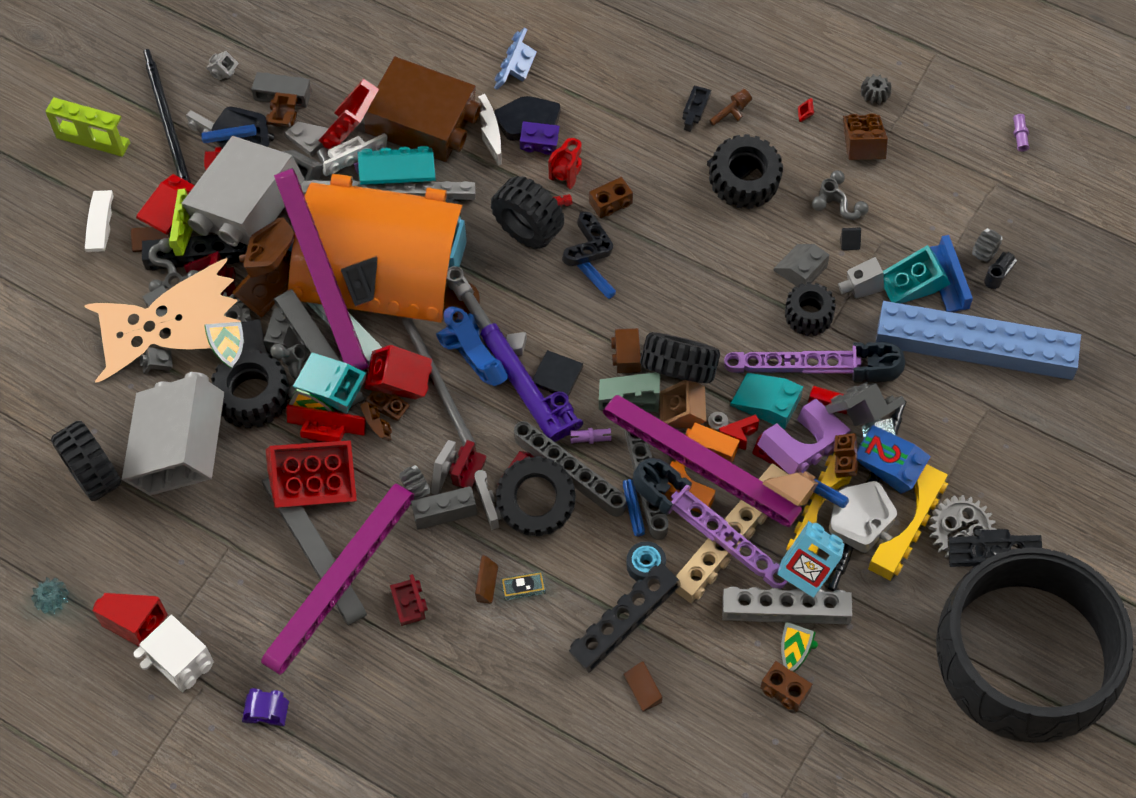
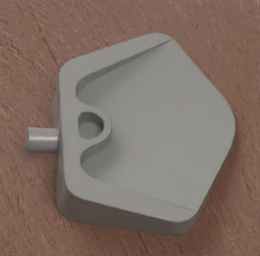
(865, 516)

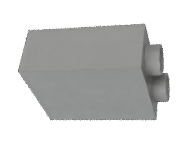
(239, 191)
(173, 434)

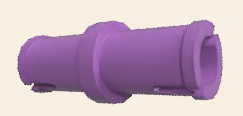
(1021, 132)
(590, 435)

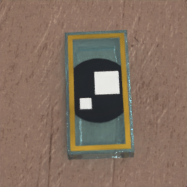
(523, 585)

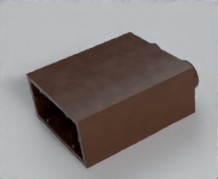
(422, 109)

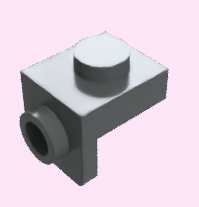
(156, 359)

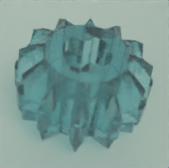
(47, 588)

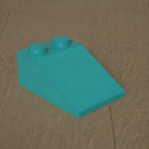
(915, 277)
(768, 397)

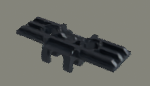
(986, 545)

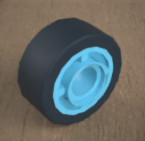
(641, 552)

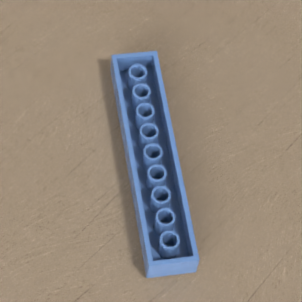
(979, 340)

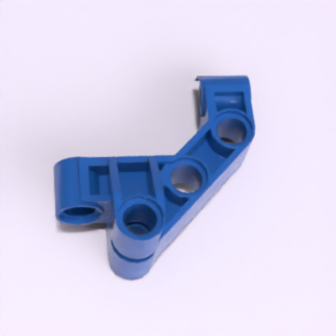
(464, 336)

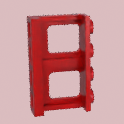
(349, 114)

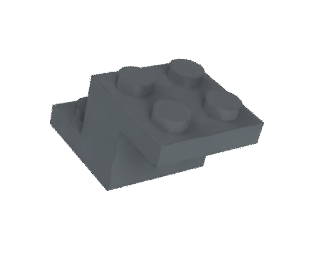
(864, 403)

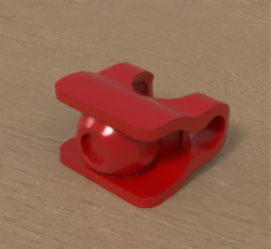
(563, 162)

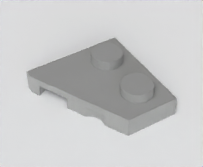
(306, 136)
(442, 466)

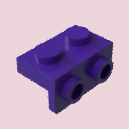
(539, 137)

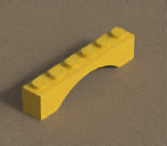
(810, 511)
(890, 554)

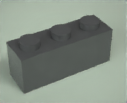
(267, 84)
(444, 507)

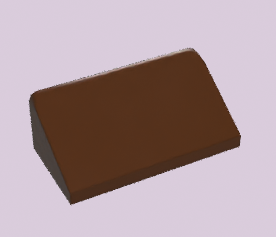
(142, 234)
(486, 580)
(643, 686)

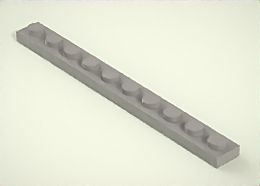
(457, 190)

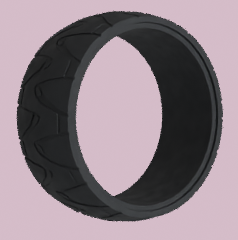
(1072, 582)

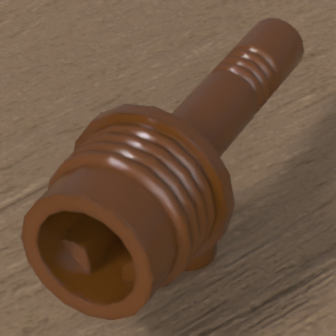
(739, 101)

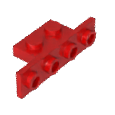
(324, 424)

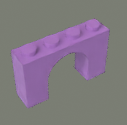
(797, 456)

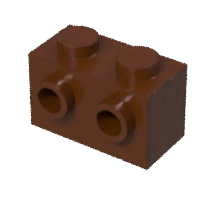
(627, 350)

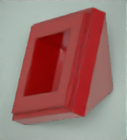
(806, 110)

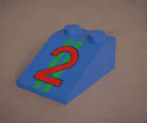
(892, 458)

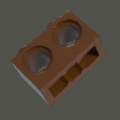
(611, 197)
(789, 682)

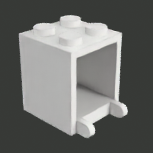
(175, 653)

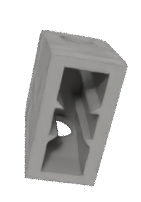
(863, 279)

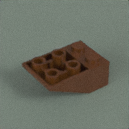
(865, 137)

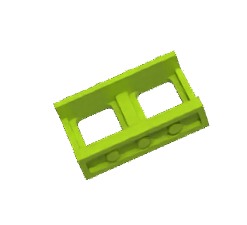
(80, 131)

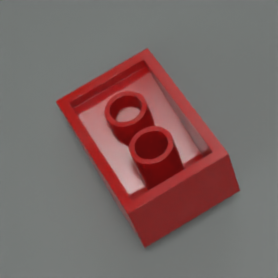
(160, 207)

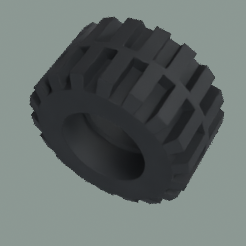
(813, 296)

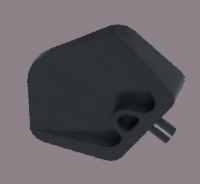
(528, 110)
(237, 117)

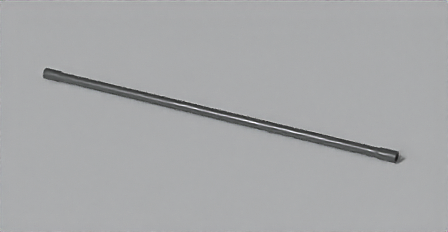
(463, 433)

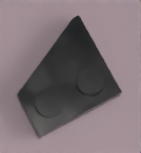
(361, 280)

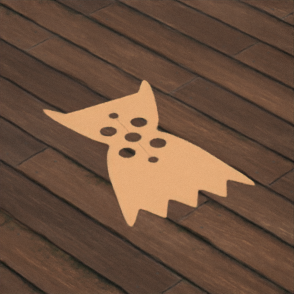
(194, 298)

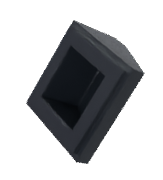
(850, 238)

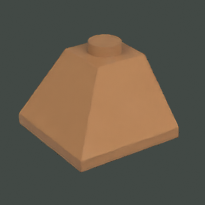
(794, 487)

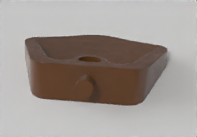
(267, 248)

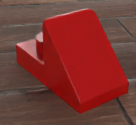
(741, 428)

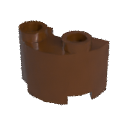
(283, 110)

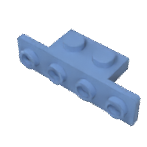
(518, 60)

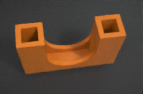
(718, 443)

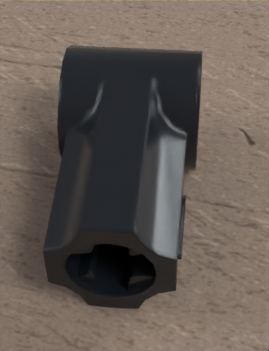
(999, 270)

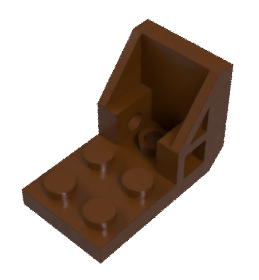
(260, 291)

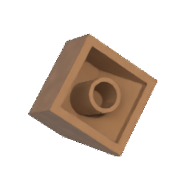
(683, 404)

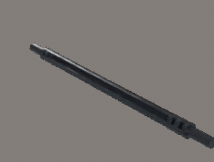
(166, 118)
(841, 567)

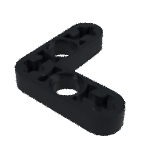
(597, 245)

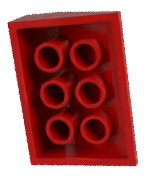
(311, 473)

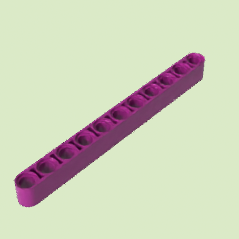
(320, 269)
(701, 460)
(337, 579)

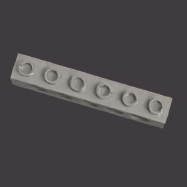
(776, 612)

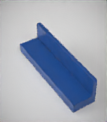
(957, 294)

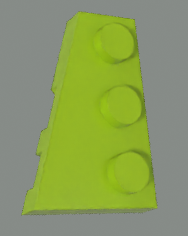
(180, 228)

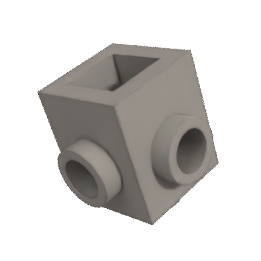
(222, 65)

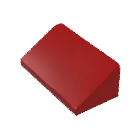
(824, 396)

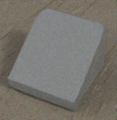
(517, 342)

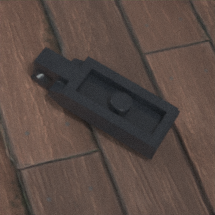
(695, 106)

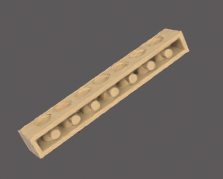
(708, 551)

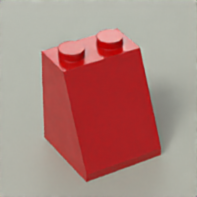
(398, 372)
(130, 615)

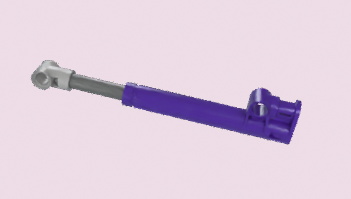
(552, 419)

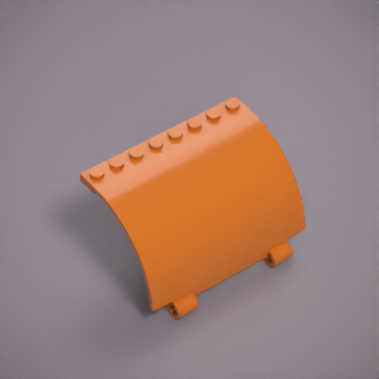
(403, 230)

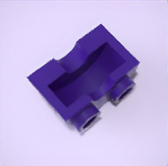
(265, 707)

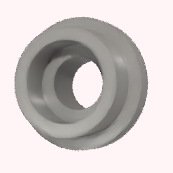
(716, 425)

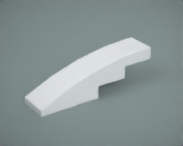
(490, 129)
(98, 221)

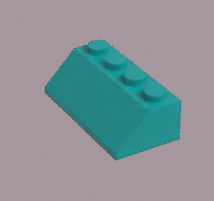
(396, 165)

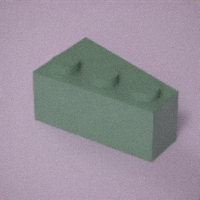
(638, 389)

